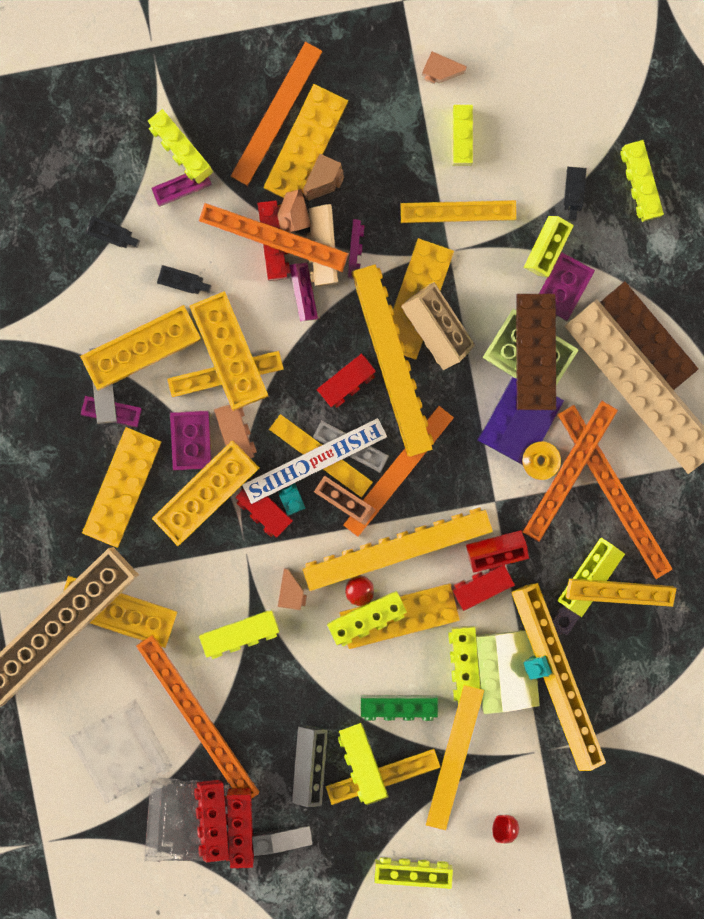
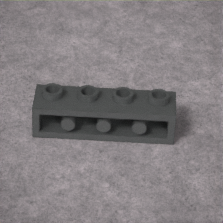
(309, 766)

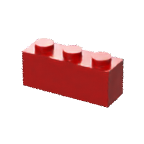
(347, 381)
(266, 512)
(497, 551)
(482, 586)

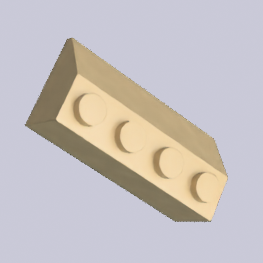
(322, 232)
(438, 326)

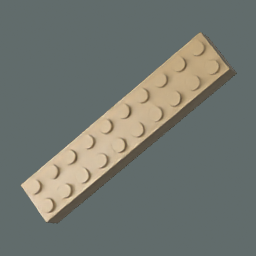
(640, 384)
(63, 621)

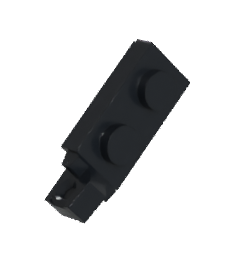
(574, 191)
(111, 233)
(182, 280)

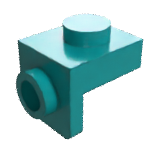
(291, 499)
(537, 667)

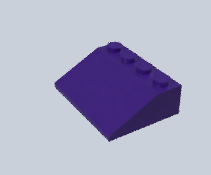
(514, 430)

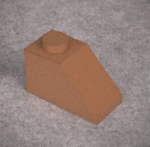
(441, 69)
(293, 212)
(291, 592)

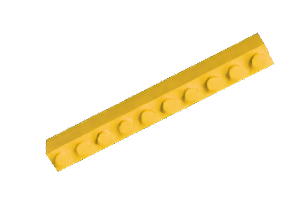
(391, 360)
(398, 549)
(561, 681)

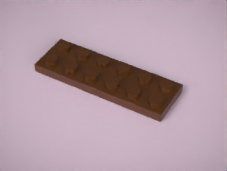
(649, 335)
(536, 351)

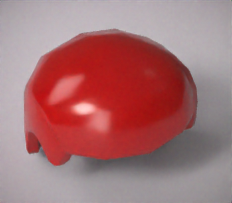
(359, 590)
(505, 829)

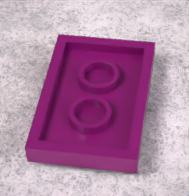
(568, 283)
(190, 440)

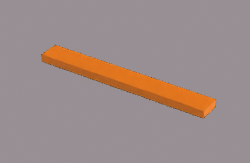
(276, 113)
(273, 237)
(570, 470)
(398, 472)

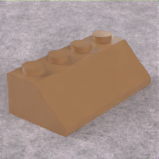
(324, 178)

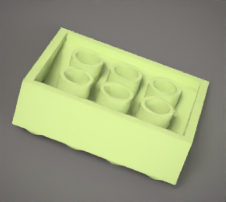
(503, 350)
(504, 673)

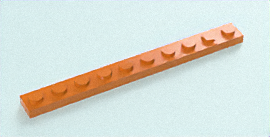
(618, 498)
(195, 715)

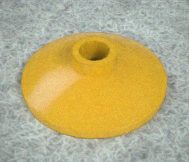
(551, 460)

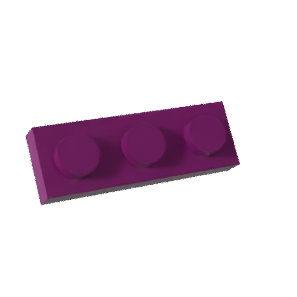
(177, 188)
(356, 248)
(303, 292)
(125, 414)

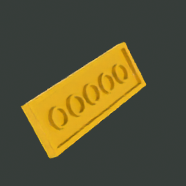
(306, 141)
(427, 265)
(140, 348)
(228, 351)
(121, 487)
(205, 493)
(424, 611)
(135, 617)

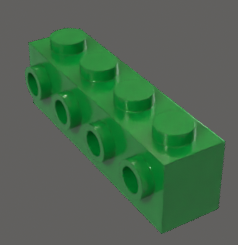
(399, 706)

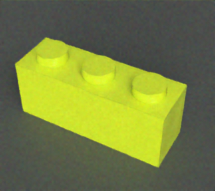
(462, 135)
(548, 246)

